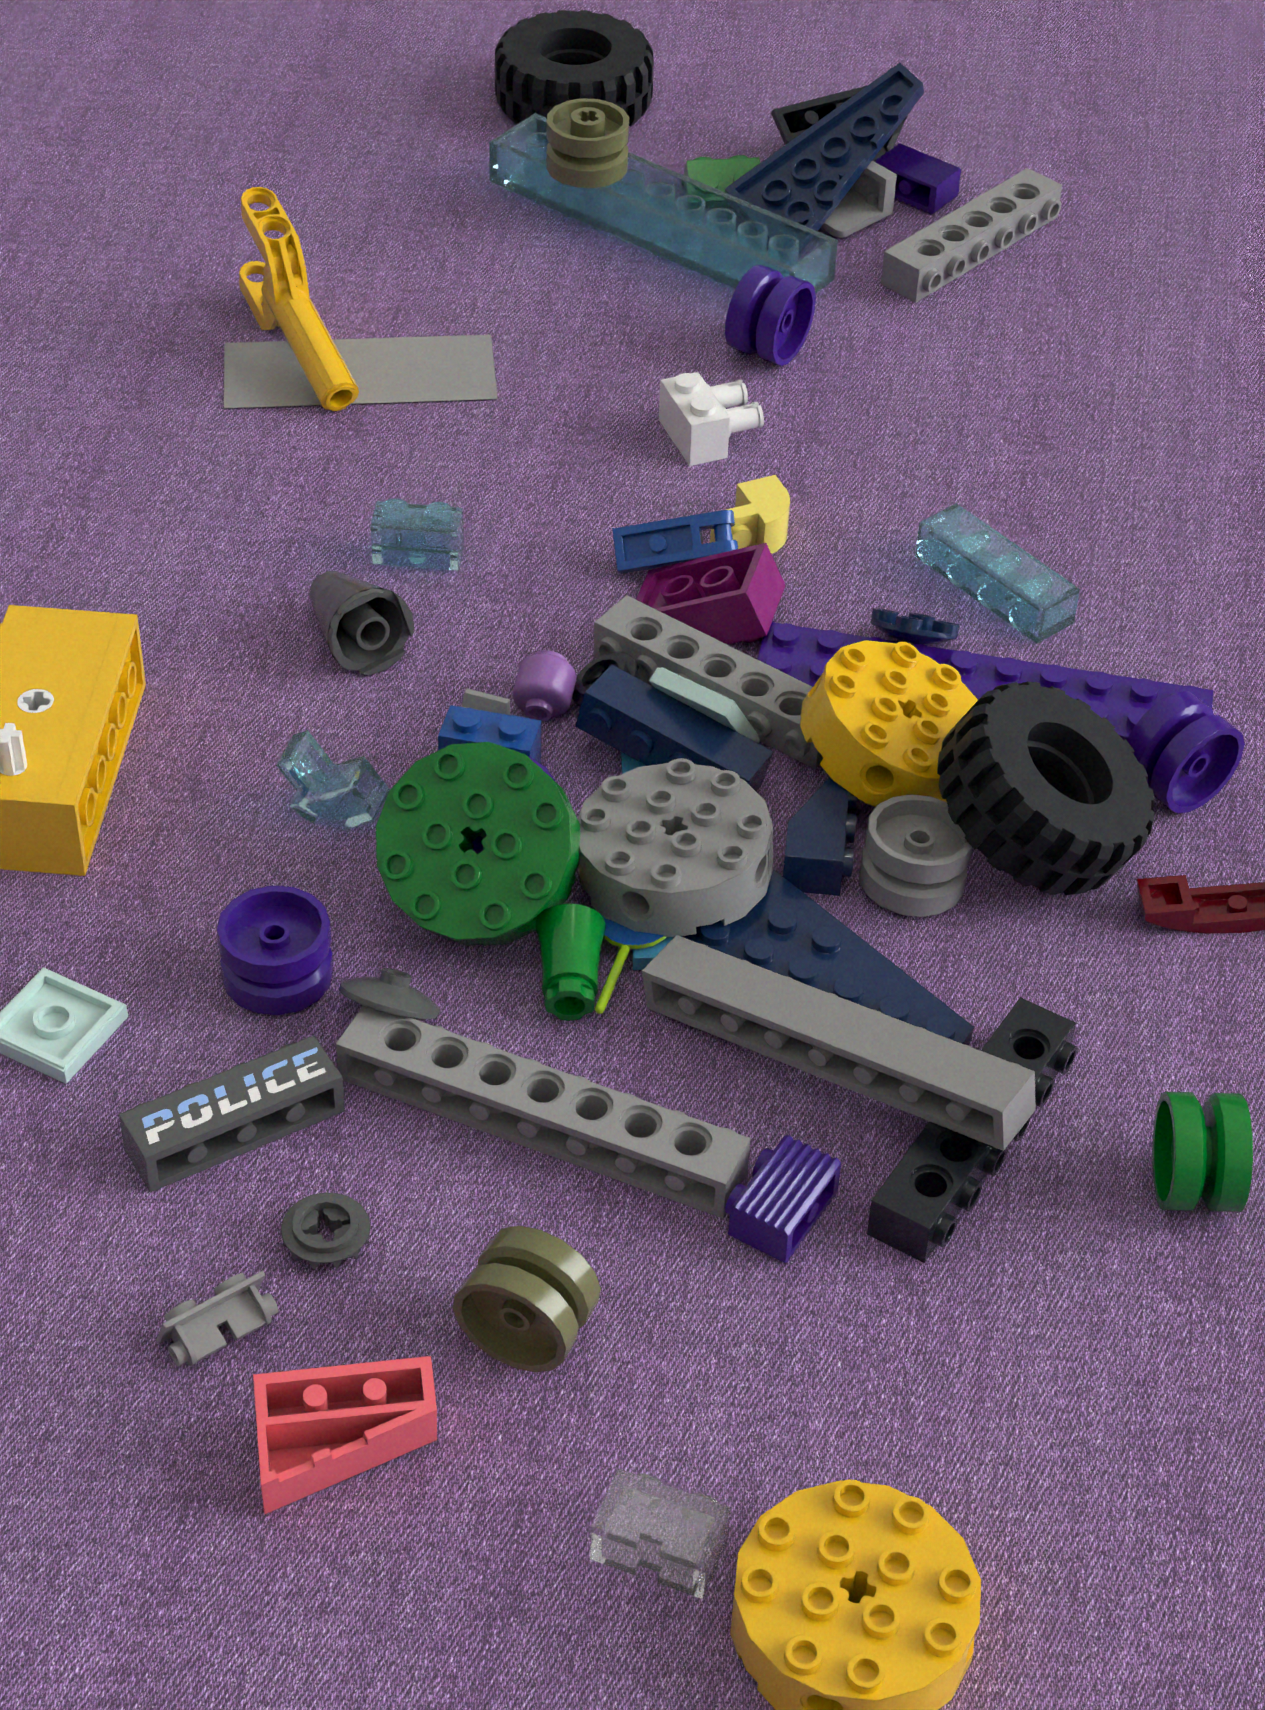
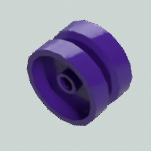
(770, 314)
(1186, 751)
(275, 950)

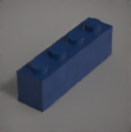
(661, 728)

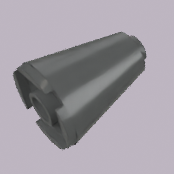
(361, 621)

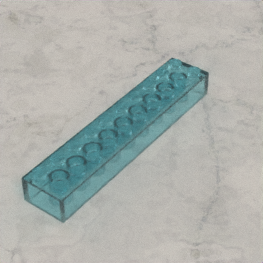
(667, 214)

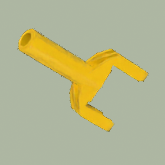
(288, 300)

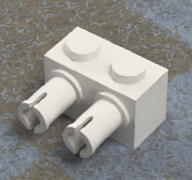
(698, 415)

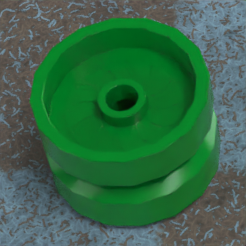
(1202, 1152)

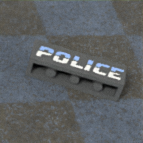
(232, 1113)

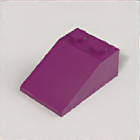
(719, 594)

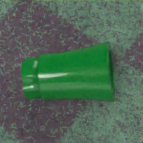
(570, 956)

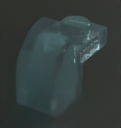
(330, 793)

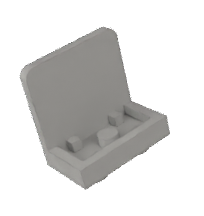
(865, 202)

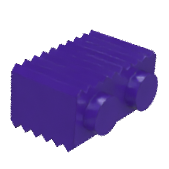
(921, 178)
(783, 1197)

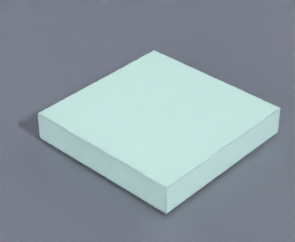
(704, 700)
(57, 1024)

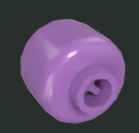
(544, 684)

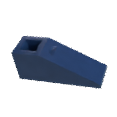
(817, 841)

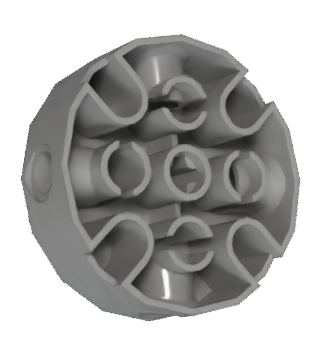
(675, 848)

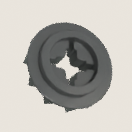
(340, 1214)

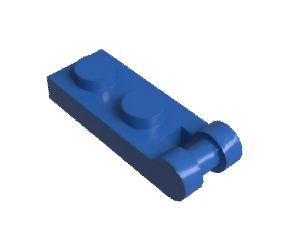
(672, 541)

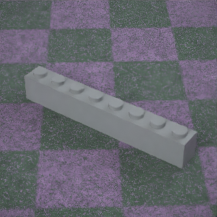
(842, 1041)

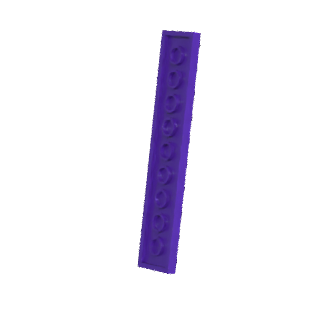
(1119, 699)

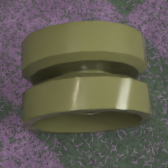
(587, 143)
(527, 1298)

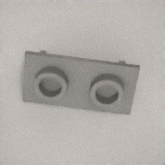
(196, 1326)

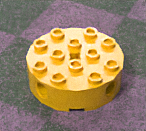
(883, 719)
(855, 1601)

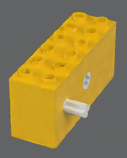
(64, 726)

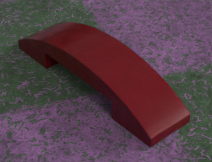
(1202, 909)

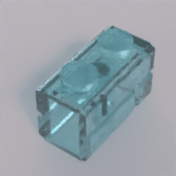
(417, 534)

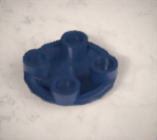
(914, 628)

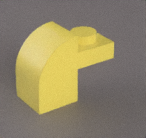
(760, 514)

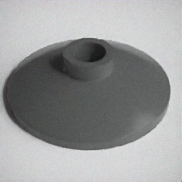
(390, 994)

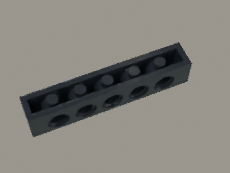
(945, 1168)

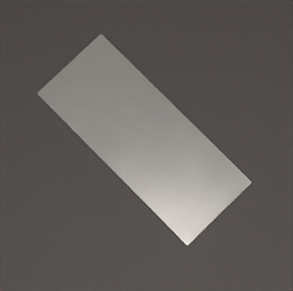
(382, 368)

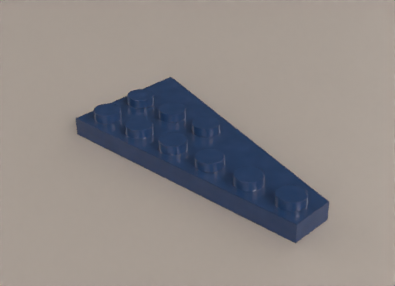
(824, 162)
(808, 944)

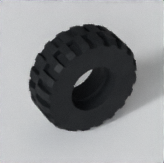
(572, 58)
(1045, 788)

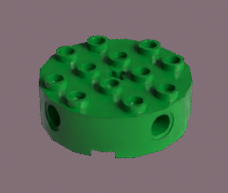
(430, 834)

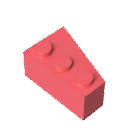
(339, 1423)

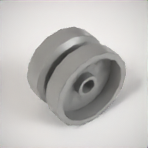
(914, 856)

